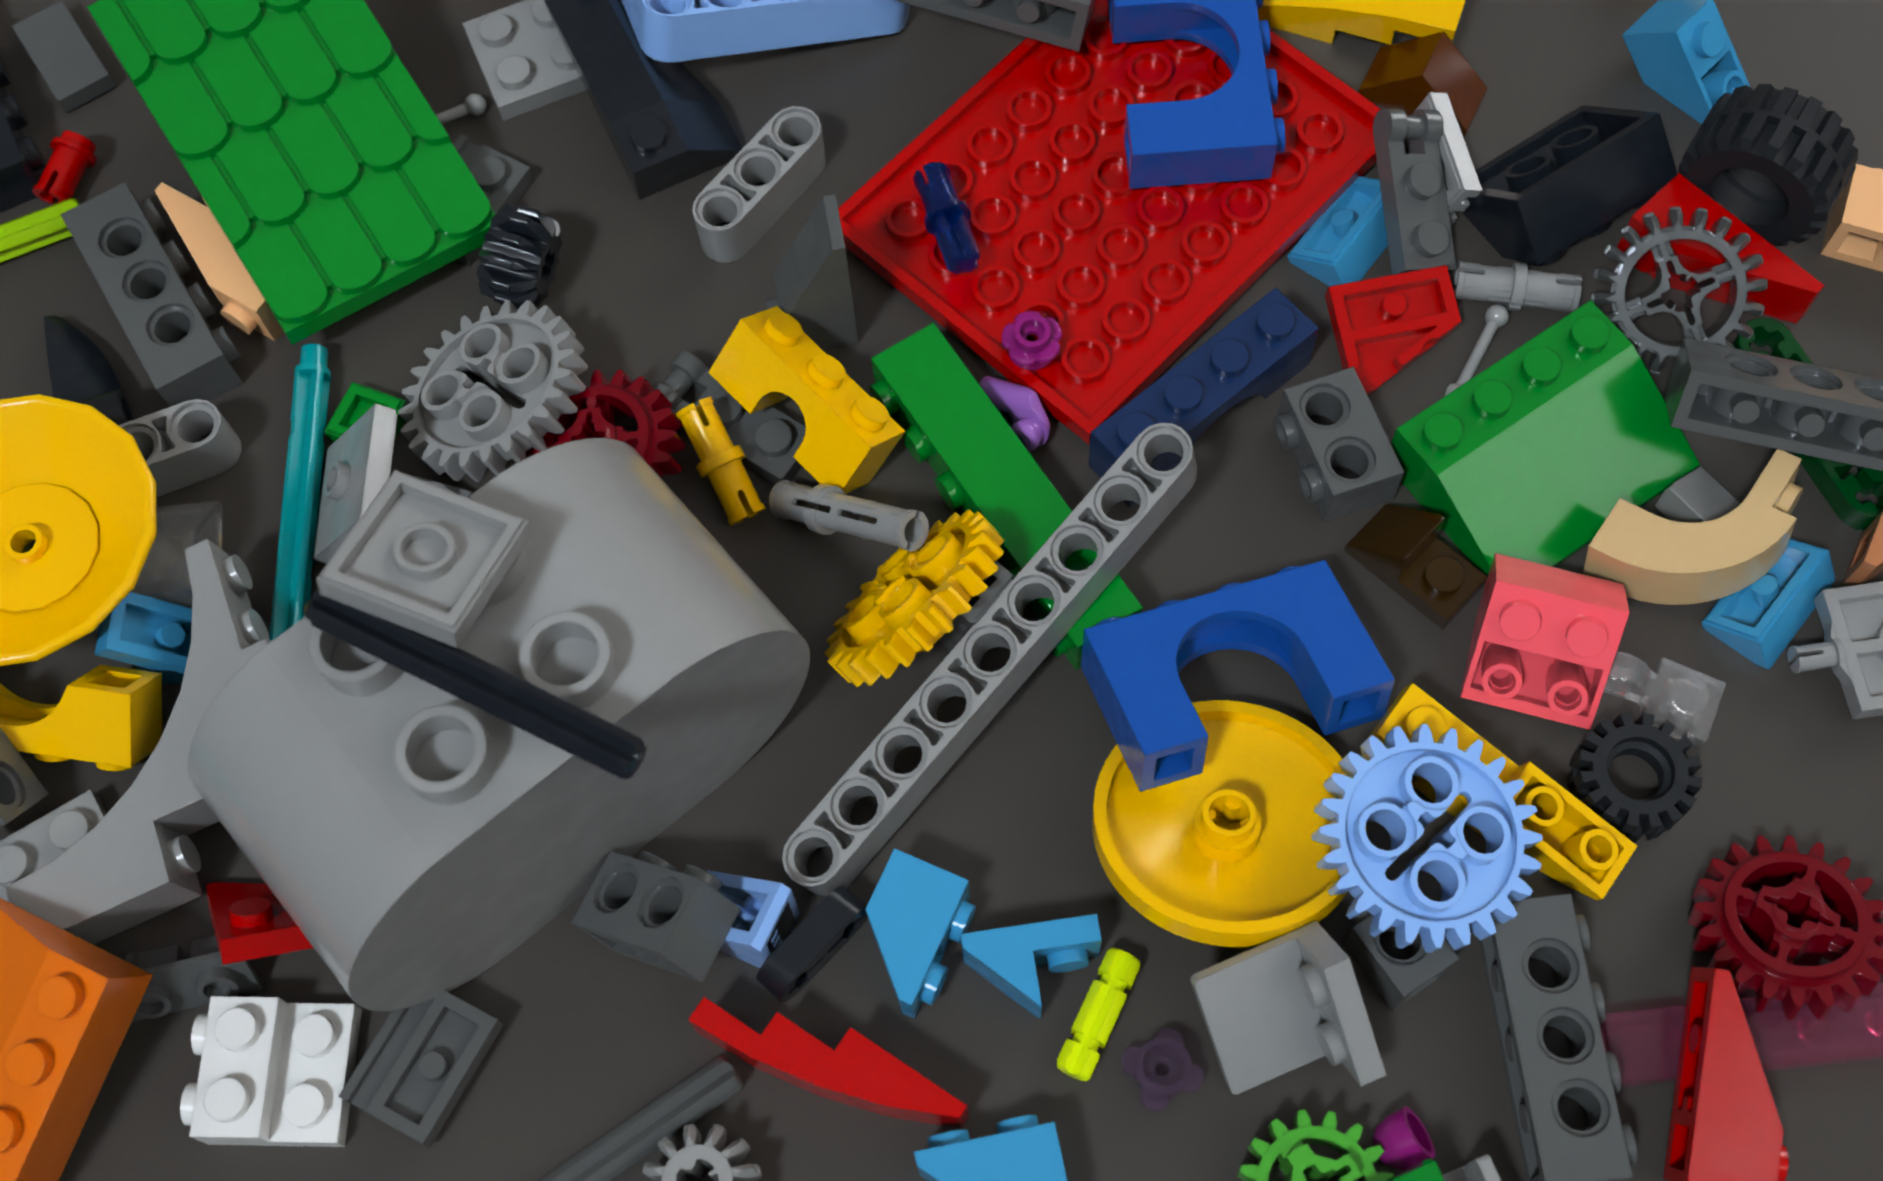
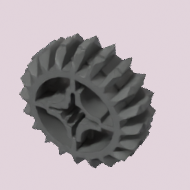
(1657, 239)

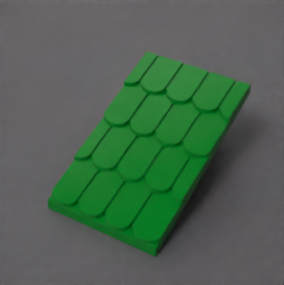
(302, 146)

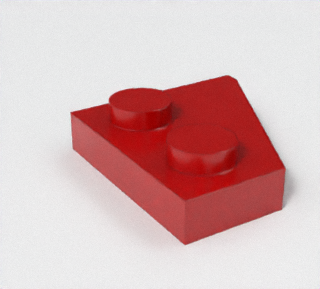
(1391, 321)
(251, 922)

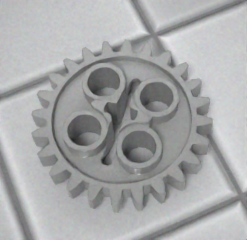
(466, 424)

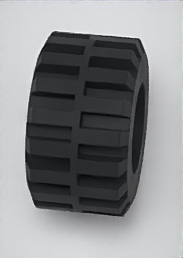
(1772, 160)

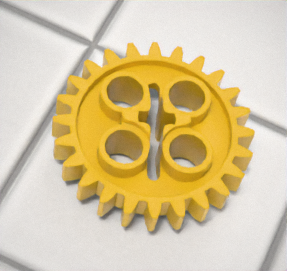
(914, 599)

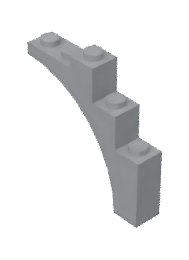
(140, 852)

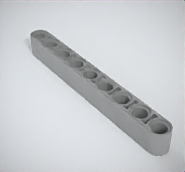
(986, 691)

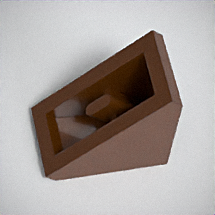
(1411, 69)

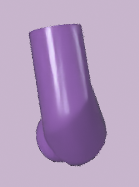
(1023, 407)

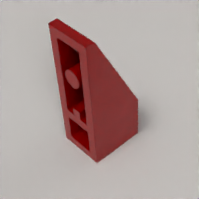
(1789, 288)
(1722, 1103)

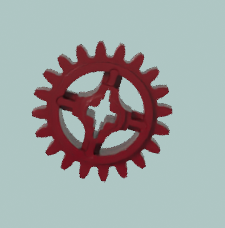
(627, 398)
(1794, 920)

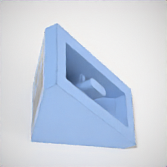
(764, 918)

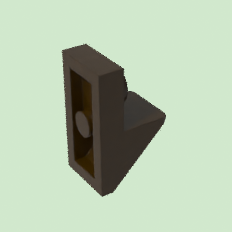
(1408, 556)

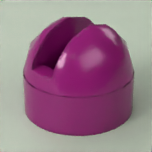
(1403, 1140)

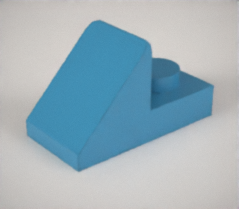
(148, 635)
(1010, 954)

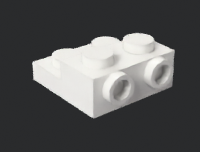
(271, 1072)

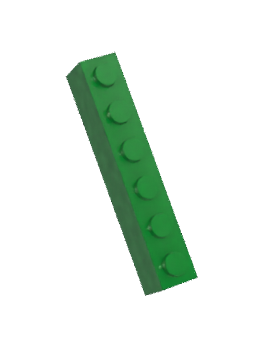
(983, 465)

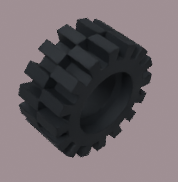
(1656, 747)

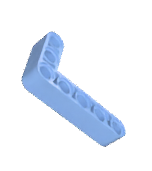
(729, 27)

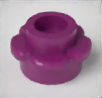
(1032, 354)

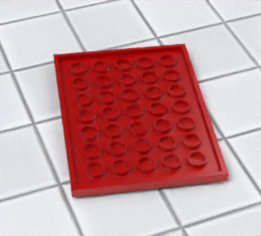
(1066, 237)

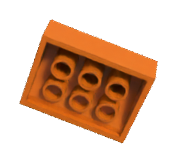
(59, 1034)

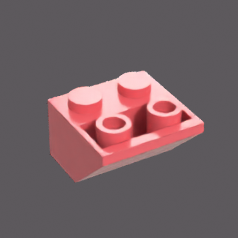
(1544, 641)

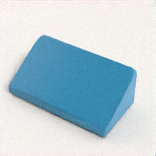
(1345, 237)
(1773, 609)

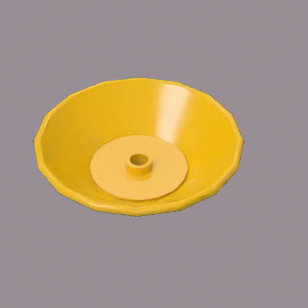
(88, 504)

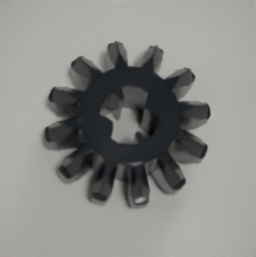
(519, 256)

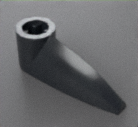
(82, 371)

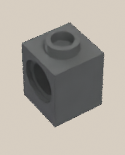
(1396, 978)

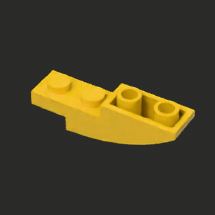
(1576, 841)

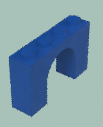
(1213, 136)
(1289, 617)

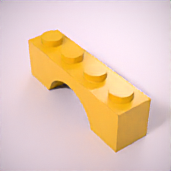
(102, 719)

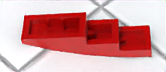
(852, 1074)

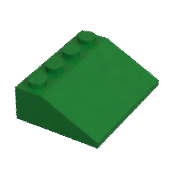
(1544, 445)

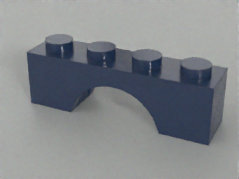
(1240, 361)

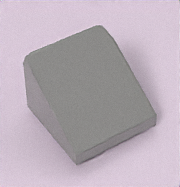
(1696, 499)

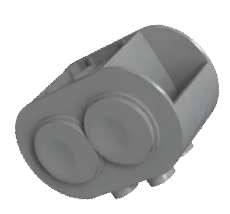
(443, 838)

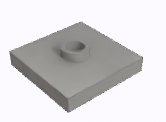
(353, 476)
(424, 558)

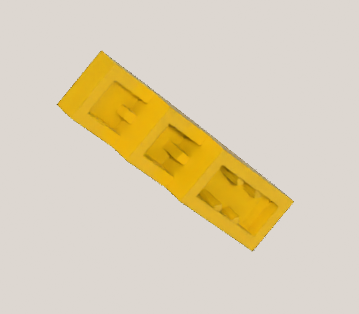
(1363, 18)

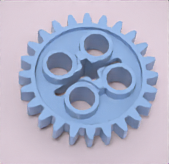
(1472, 883)

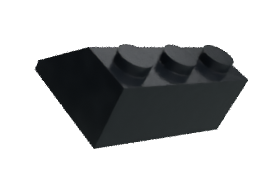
(1570, 181)

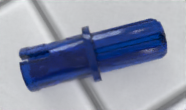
(947, 218)

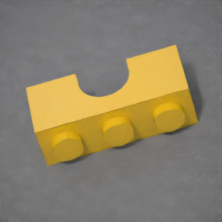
(844, 427)

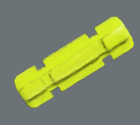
(1098, 1014)

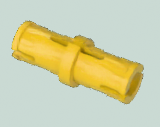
(720, 461)

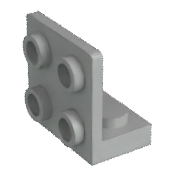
(1287, 1009)

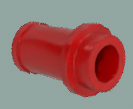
(66, 167)

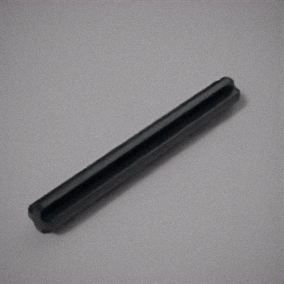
(483, 686)

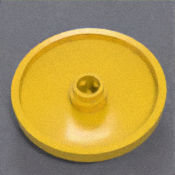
(1229, 848)

